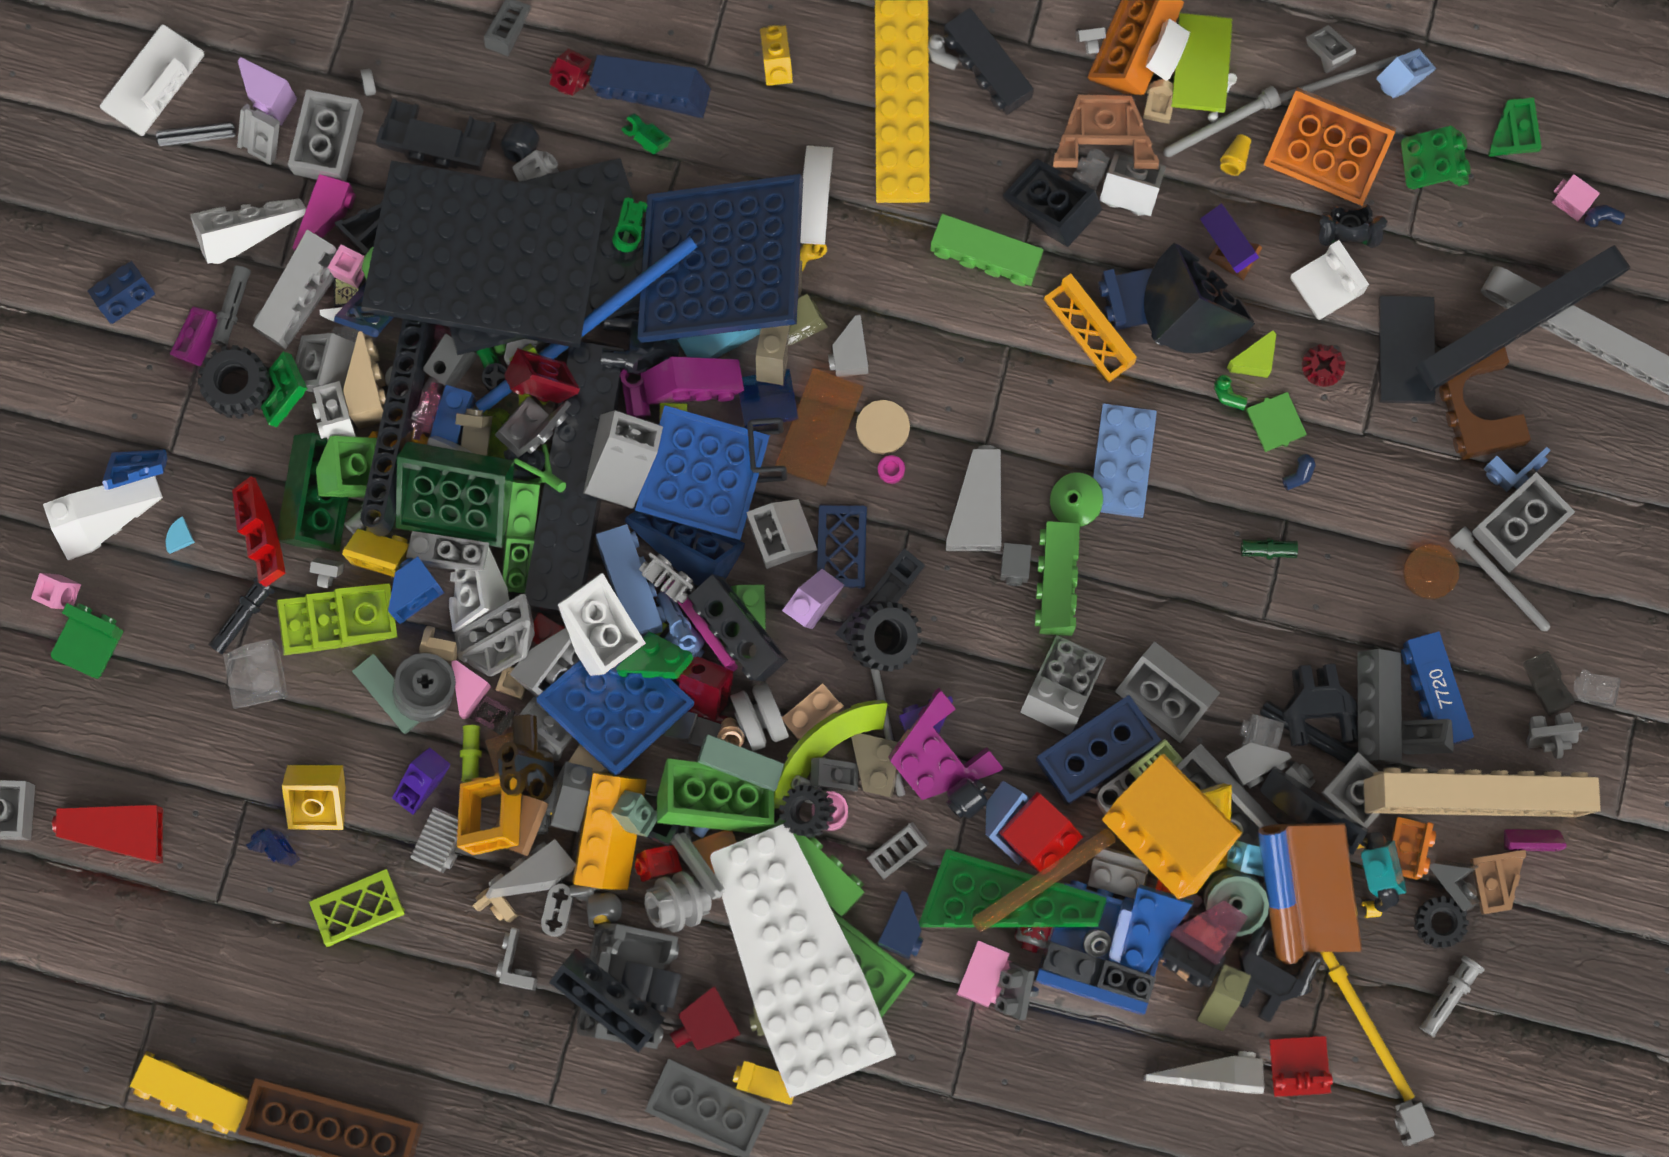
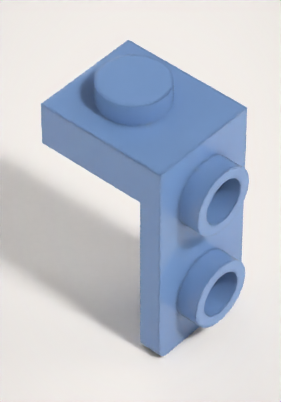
(1502, 475)

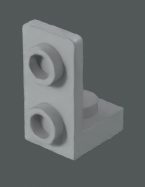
(521, 977)

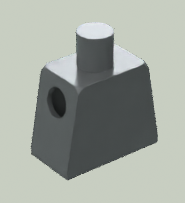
(446, 357)

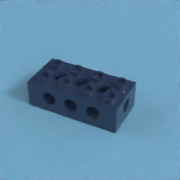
(1099, 731)

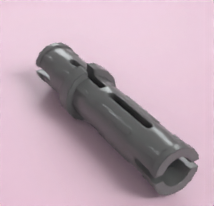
(230, 307)

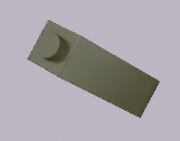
(1223, 997)

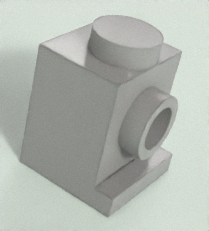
(1412, 1122)

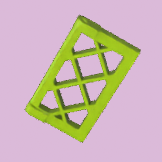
(338, 895)

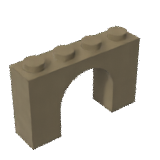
(773, 350)

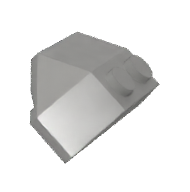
(497, 638)

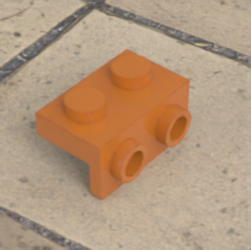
(1412, 845)

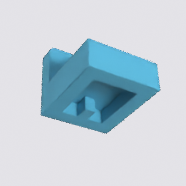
(1245, 858)

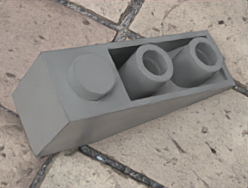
(447, 551)
(538, 873)

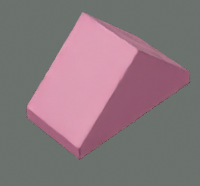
(469, 689)

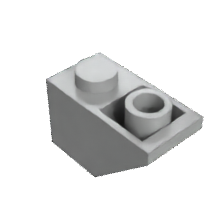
(1253, 761)

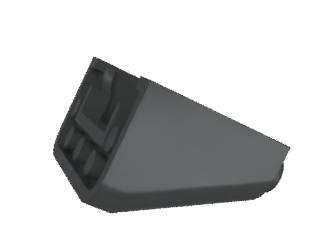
(610, 950)

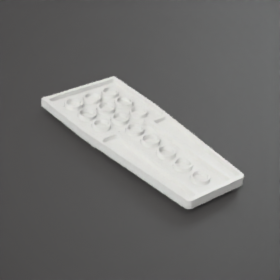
(798, 963)

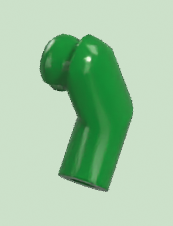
(1226, 395)

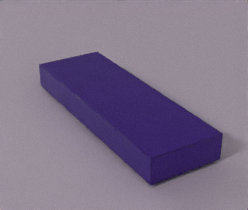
(1229, 238)

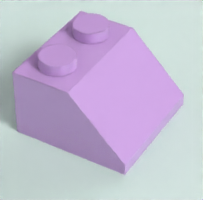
(267, 91)

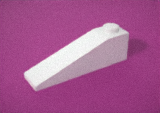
(232, 232)
(93, 515)
(476, 593)

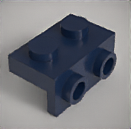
(121, 292)

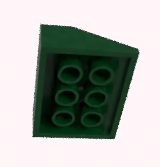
(453, 493)

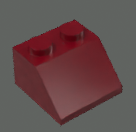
(540, 377)

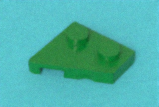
(1517, 129)
(656, 659)

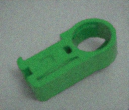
(629, 223)

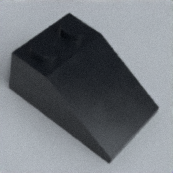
(1054, 201)

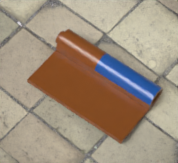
(1309, 889)

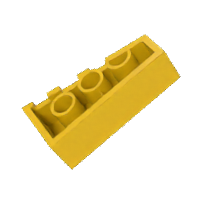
(189, 1092)

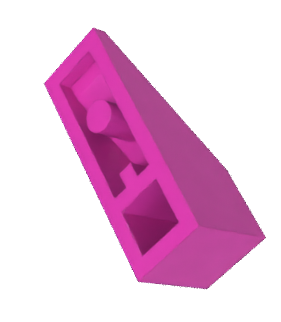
(326, 206)

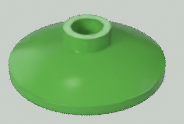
(1088, 502)

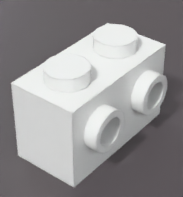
(332, 411)

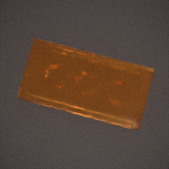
(820, 427)

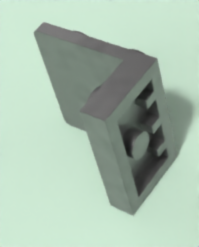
(530, 426)

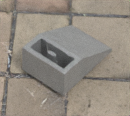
(621, 457)
(1063, 685)

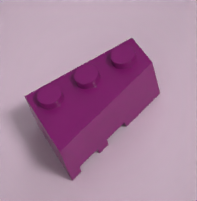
(693, 380)

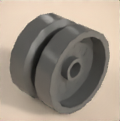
(425, 671)

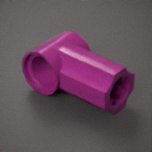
(635, 397)

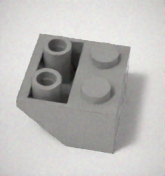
(781, 532)

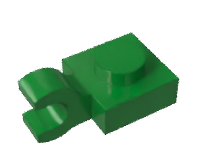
(649, 136)

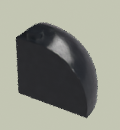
(1190, 305)

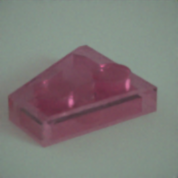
(1211, 931)

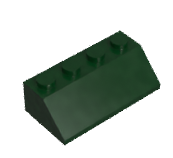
(305, 516)

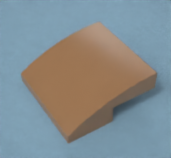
(530, 820)

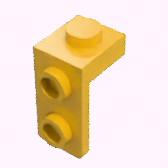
(776, 55)
(761, 1082)

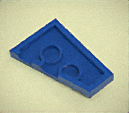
(1150, 925)

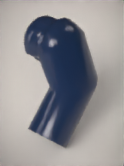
(1601, 213)
(1303, 474)

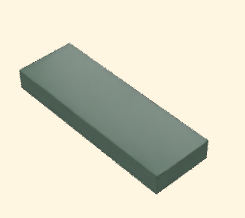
(380, 685)
(740, 762)

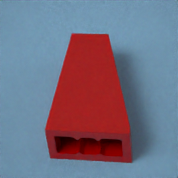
(118, 829)

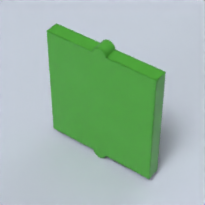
(1276, 422)

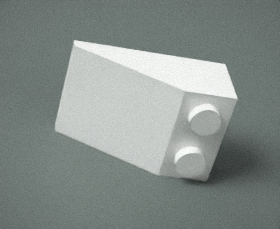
(599, 626)

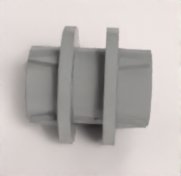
(677, 902)

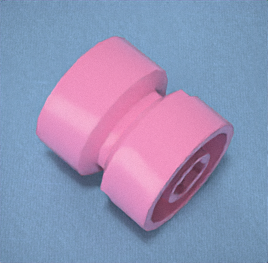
(841, 811)

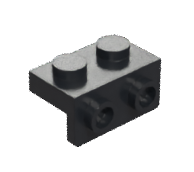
(1181, 957)

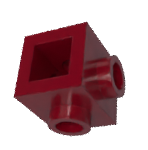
(570, 72)

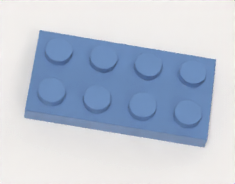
(1124, 458)

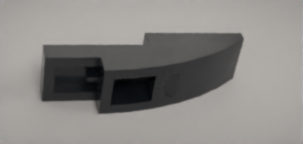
(1307, 806)
(1097, 972)

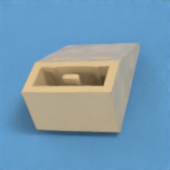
(364, 384)

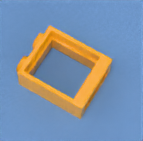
(469, 816)

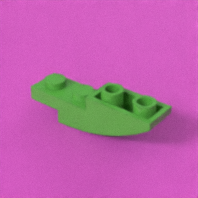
(520, 534)

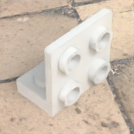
(1330, 281)

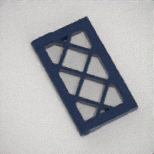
(359, 322)
(823, 533)

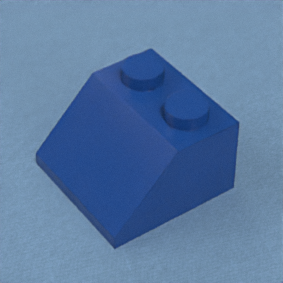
(412, 589)

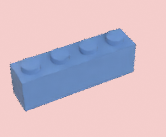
(631, 588)

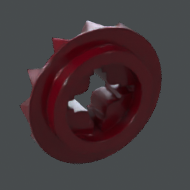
(1323, 377)

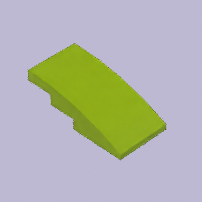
(1203, 69)
(336, 619)

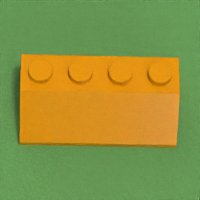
(604, 846)

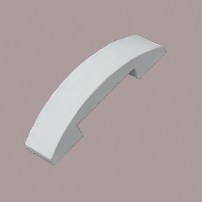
(815, 194)

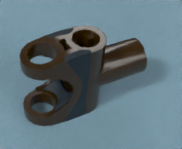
(525, 760)

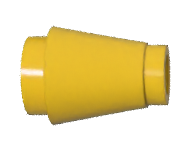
(1236, 156)

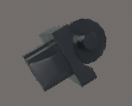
(534, 459)

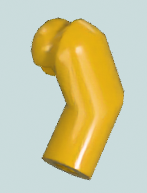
(810, 252)

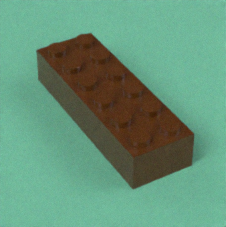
(324, 1124)

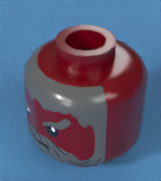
(1033, 937)

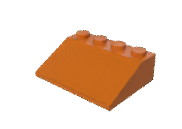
(1329, 146)

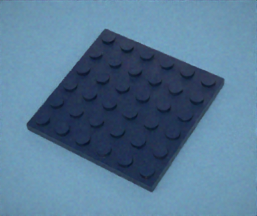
(743, 264)

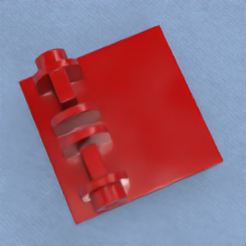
(1300, 1066)

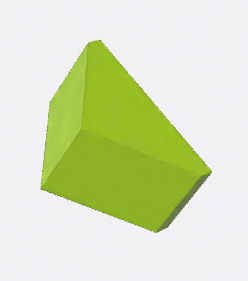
(1256, 359)

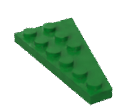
(971, 885)

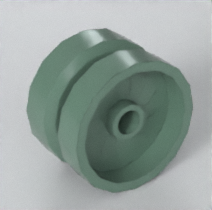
(1232, 885)

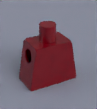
(707, 686)
(705, 1022)

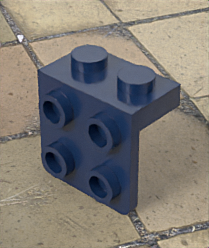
(1124, 297)

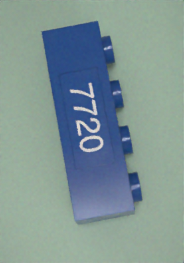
(1436, 683)

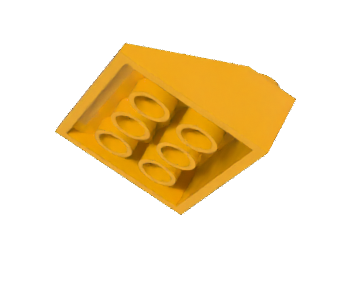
(1172, 827)

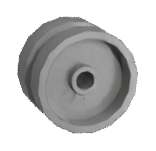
(759, 716)

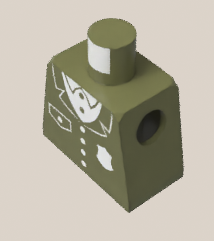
(808, 320)

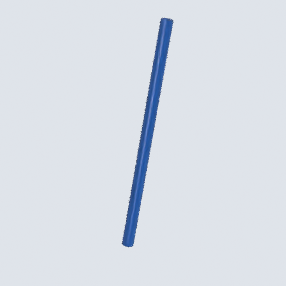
(603, 312)

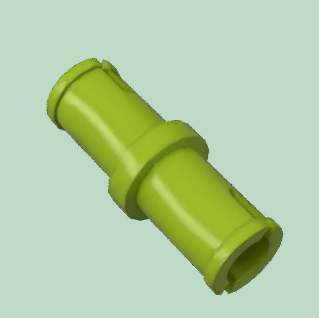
(470, 752)

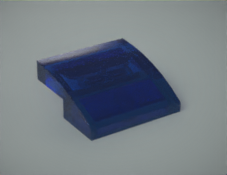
(768, 400)

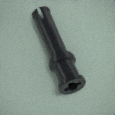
(249, 605)

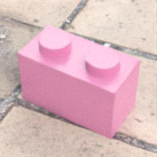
(984, 974)

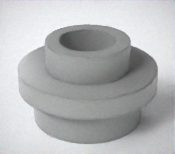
(1092, 937)

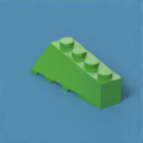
(1058, 578)

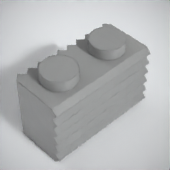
(437, 841)

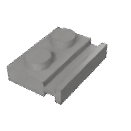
(258, 134)
(1118, 872)

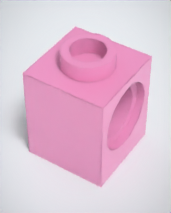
(1574, 197)
(347, 266)
(55, 590)

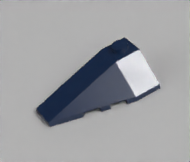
(688, 548)

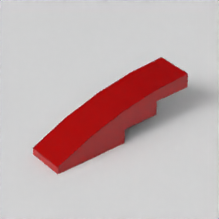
(257, 526)

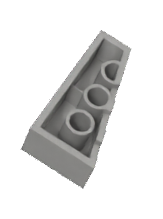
(297, 290)

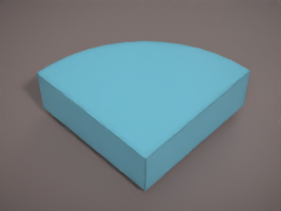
(178, 536)

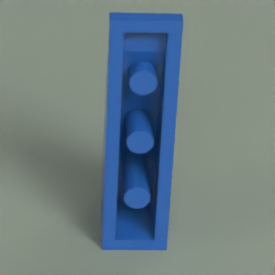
(452, 402)

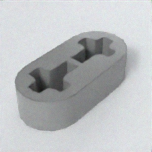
(550, 909)

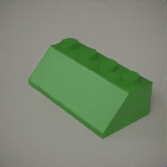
(712, 799)

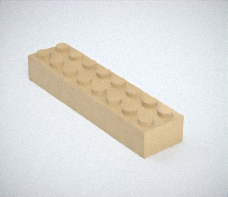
(1481, 793)

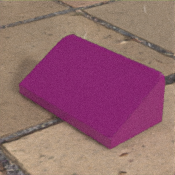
(195, 336)
(1533, 840)

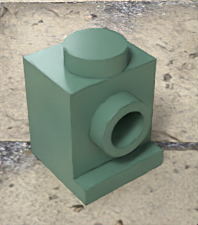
(634, 813)

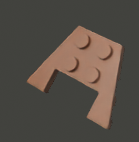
(1105, 122)

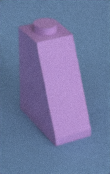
(813, 599)

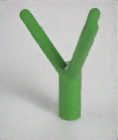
(545, 476)

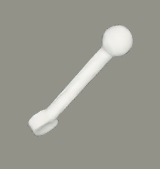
(1232, 78)

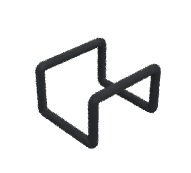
(779, 430)

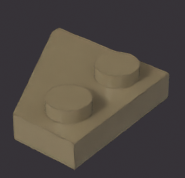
(874, 767)

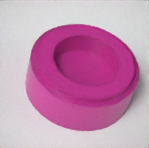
(891, 469)

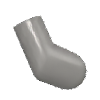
(938, 53)

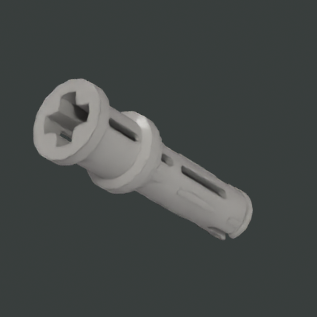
(1458, 985)

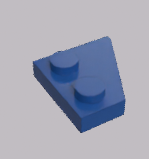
(133, 466)

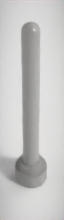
(1267, 99)
(1465, 541)

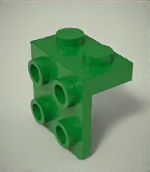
(1435, 158)
(86, 640)

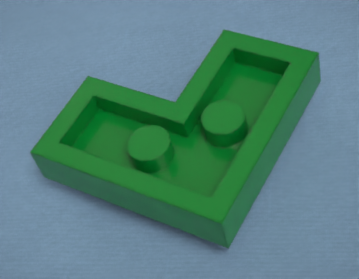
(288, 390)

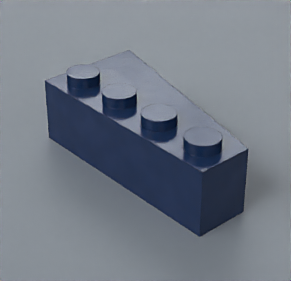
(651, 84)

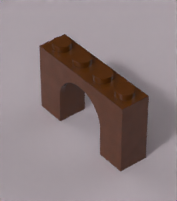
(1476, 435)

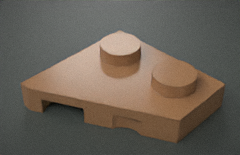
(1497, 880)

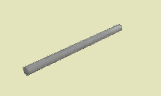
(1340, 77)
(887, 725)

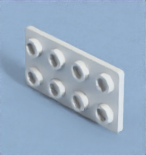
(152, 80)

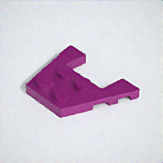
(929, 761)

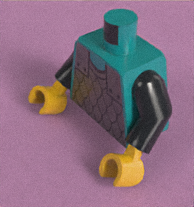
(1382, 873)

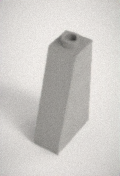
(978, 509)

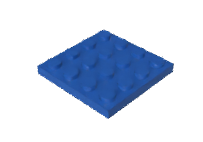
(702, 474)
(613, 713)

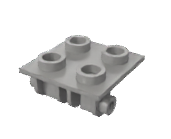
(661, 565)

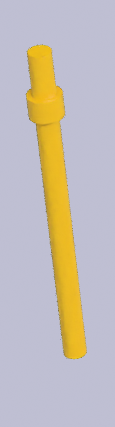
(1338, 974)

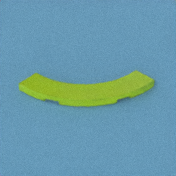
(825, 736)

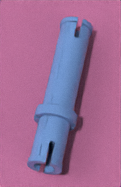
(678, 624)

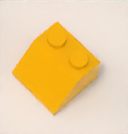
(376, 552)
(314, 797)

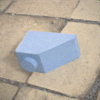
(1405, 73)

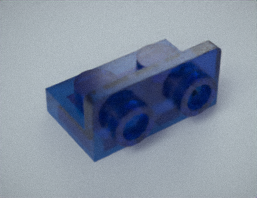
(274, 845)

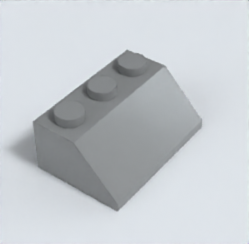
(1167, 692)

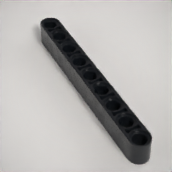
(1522, 317)
(396, 430)

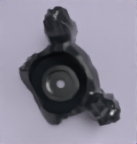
(1351, 225)

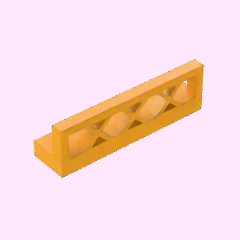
(1098, 322)

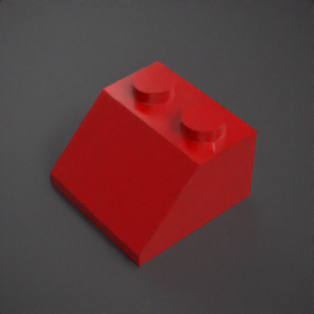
(1040, 833)

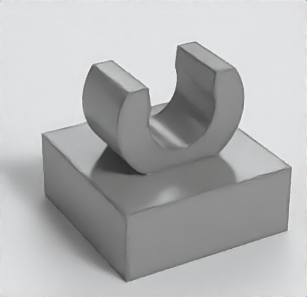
(1090, 37)
(327, 570)

